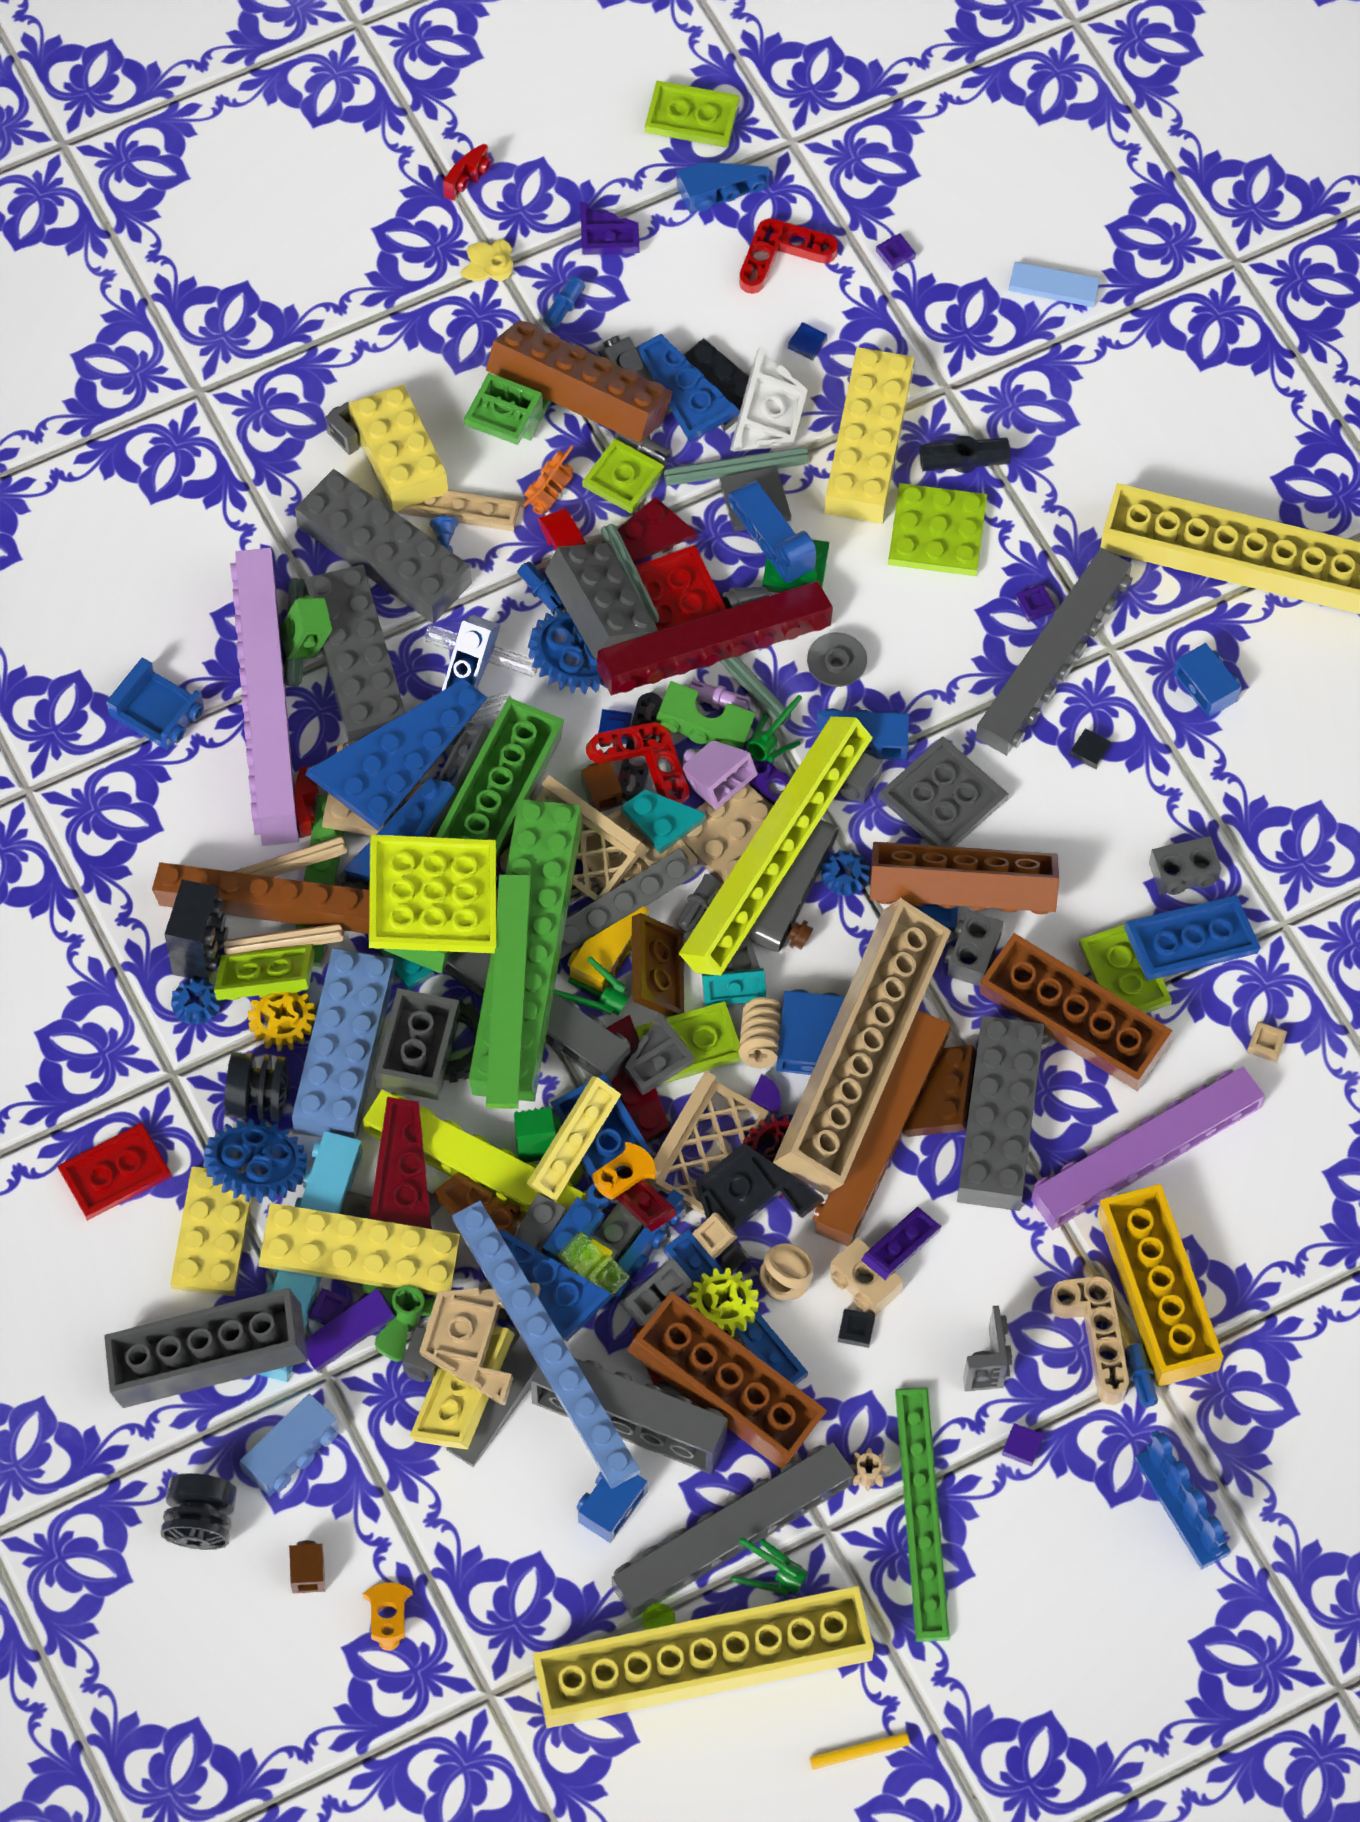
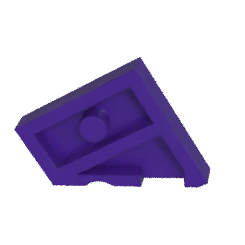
(607, 233)

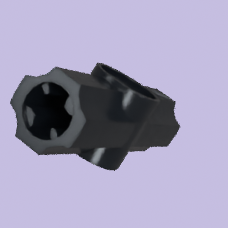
(948, 455)

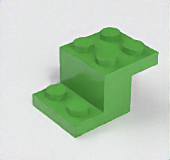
(506, 410)

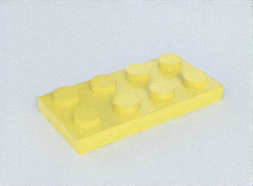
(210, 1238)
(454, 1407)

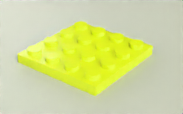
(432, 894)

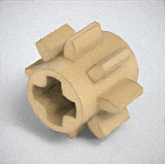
(875, 1462)

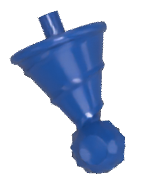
(444, 529)

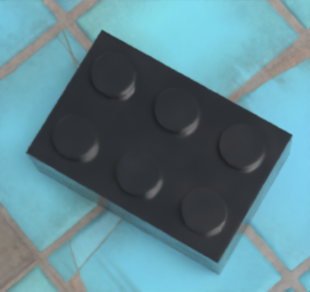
(196, 930)

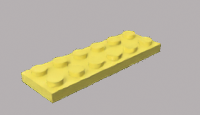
(358, 1249)

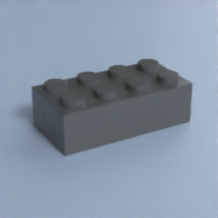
(598, 595)

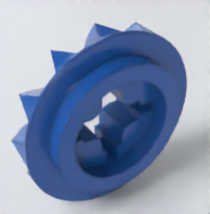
(845, 884)
(194, 1013)

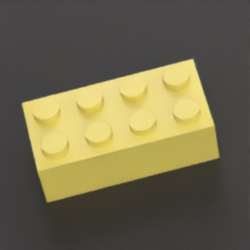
(398, 448)

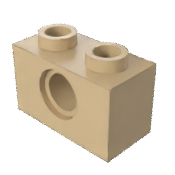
(867, 1296)

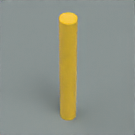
(859, 1750)

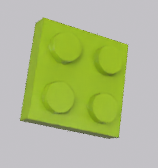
(623, 476)

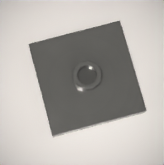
(770, 482)

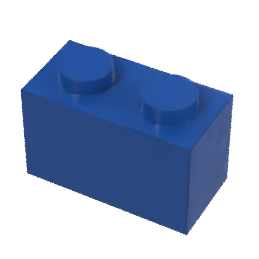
(1207, 680)
(608, 1508)

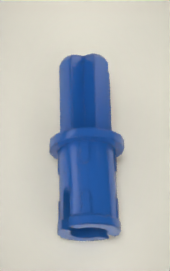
(564, 302)
(540, 586)
(1141, 1374)

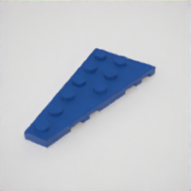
(389, 762)

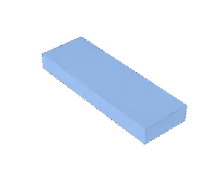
(1054, 284)

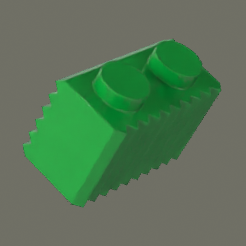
(534, 1132)

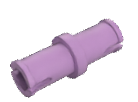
(718, 696)

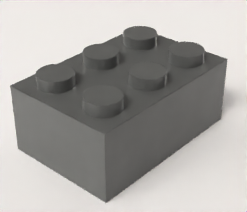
(417, 1044)

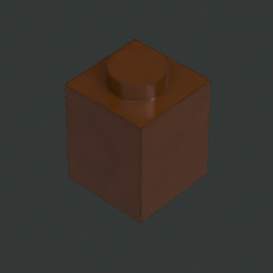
(601, 786)
(307, 1567)

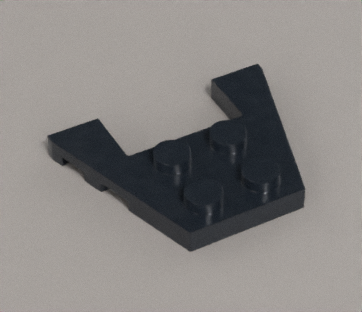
(742, 1188)

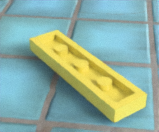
(573, 1138)

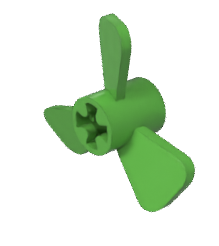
(393, 1337)

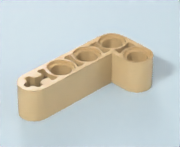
(1098, 1340)

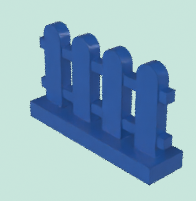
(1182, 1502)

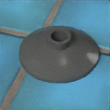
(840, 649)

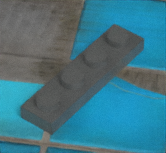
(536, 1229)

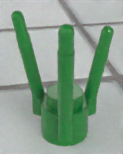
(763, 743)
(611, 1000)
(789, 1574)

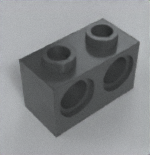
(1182, 859)
(976, 948)
(651, 1292)

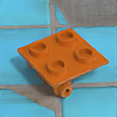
(550, 483)

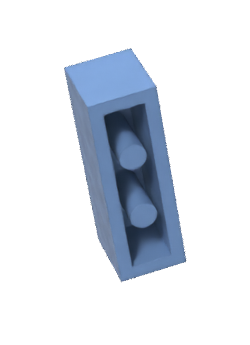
(290, 1445)

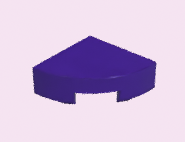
(767, 1095)

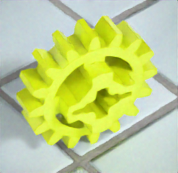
(718, 1289)

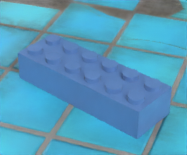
(343, 1044)

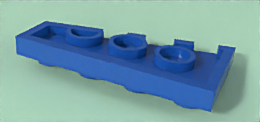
(694, 400)
(411, 820)
(564, 1294)

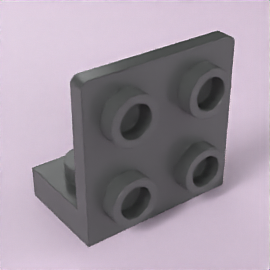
(989, 1370)

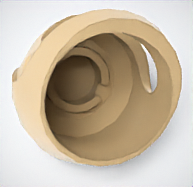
(786, 1272)

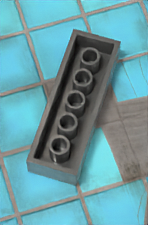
(386, 545)
(356, 653)
(1000, 1113)
(205, 1348)
(648, 1416)

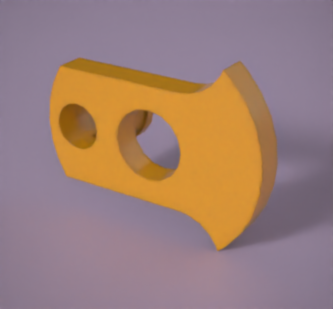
(635, 1158)
(387, 1630)

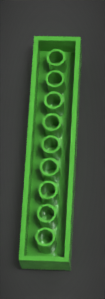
(488, 800)
(547, 849)

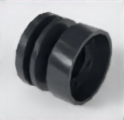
(256, 1086)
(198, 1511)

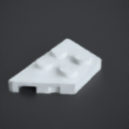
(769, 407)

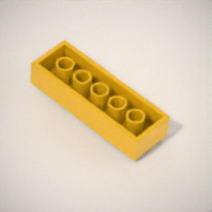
(1159, 1285)

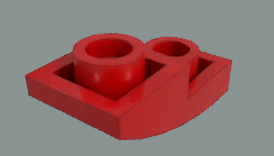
(467, 169)
(560, 529)
(304, 801)

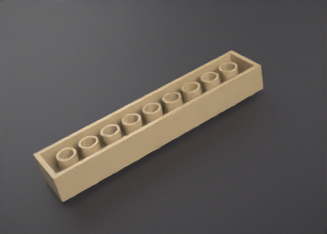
(862, 1047)

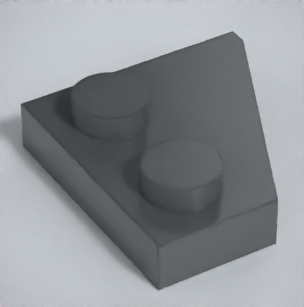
(658, 1056)

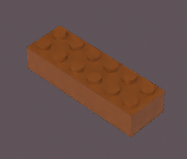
(579, 380)
(964, 877)
(1076, 1011)
(728, 1377)

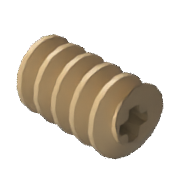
(760, 1032)

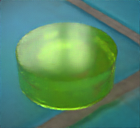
(658, 1616)

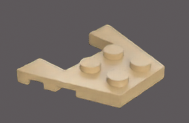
(461, 1335)

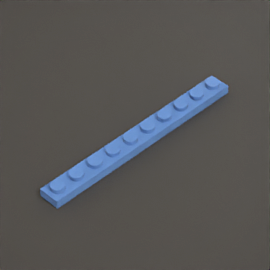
(546, 1345)

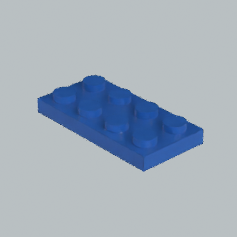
(1192, 937)

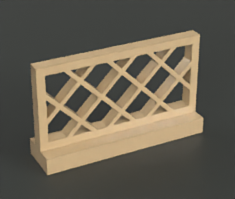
(606, 829)
(686, 1125)

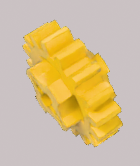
(283, 1029)

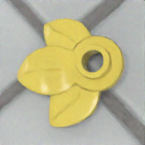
(489, 261)

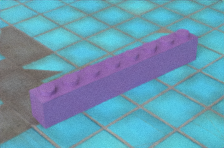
(1147, 1147)

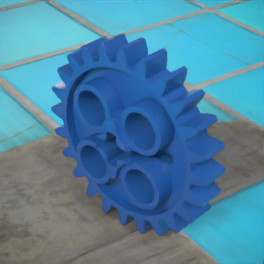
(563, 654)
(255, 1161)

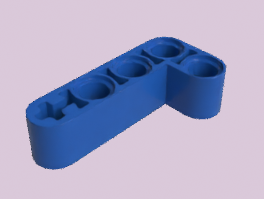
(787, 551)

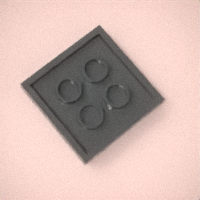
(943, 795)

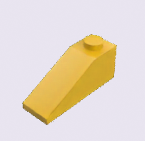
(607, 948)

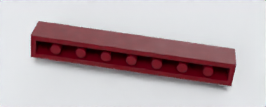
(714, 638)

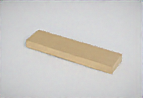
(469, 509)

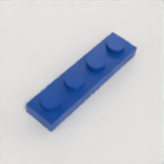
(636, 1256)

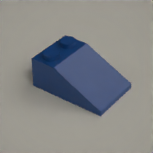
(612, 1135)

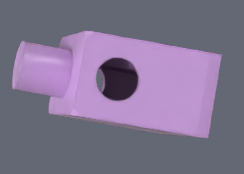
(718, 771)

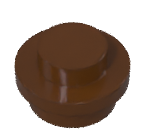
(799, 934)

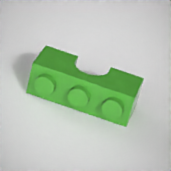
(680, 716)

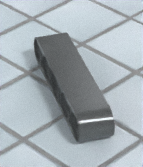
(790, 895)

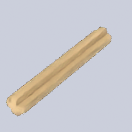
(297, 859)
(313, 935)

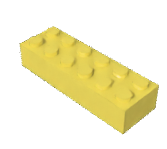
(869, 435)

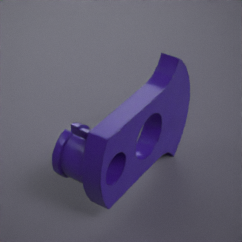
(763, 780)

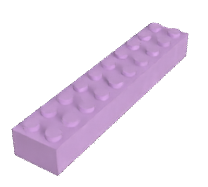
(264, 697)

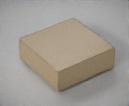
(1267, 1041)
(715, 1235)

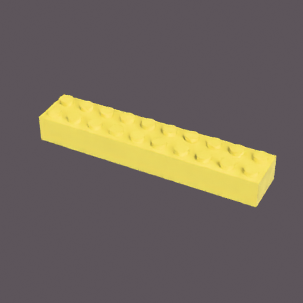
(1234, 547)
(702, 1657)

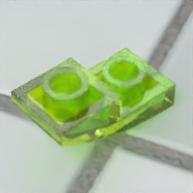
(589, 1262)

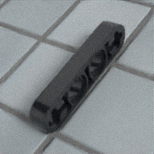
(627, 769)

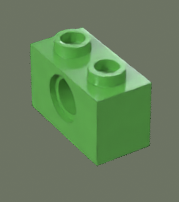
(305, 628)

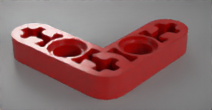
(780, 242)
(650, 749)

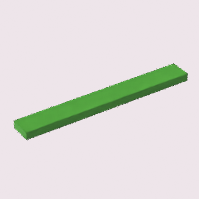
(508, 992)
(921, 1515)

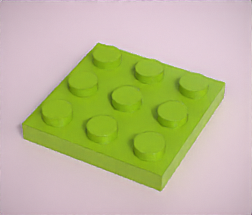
(937, 529)

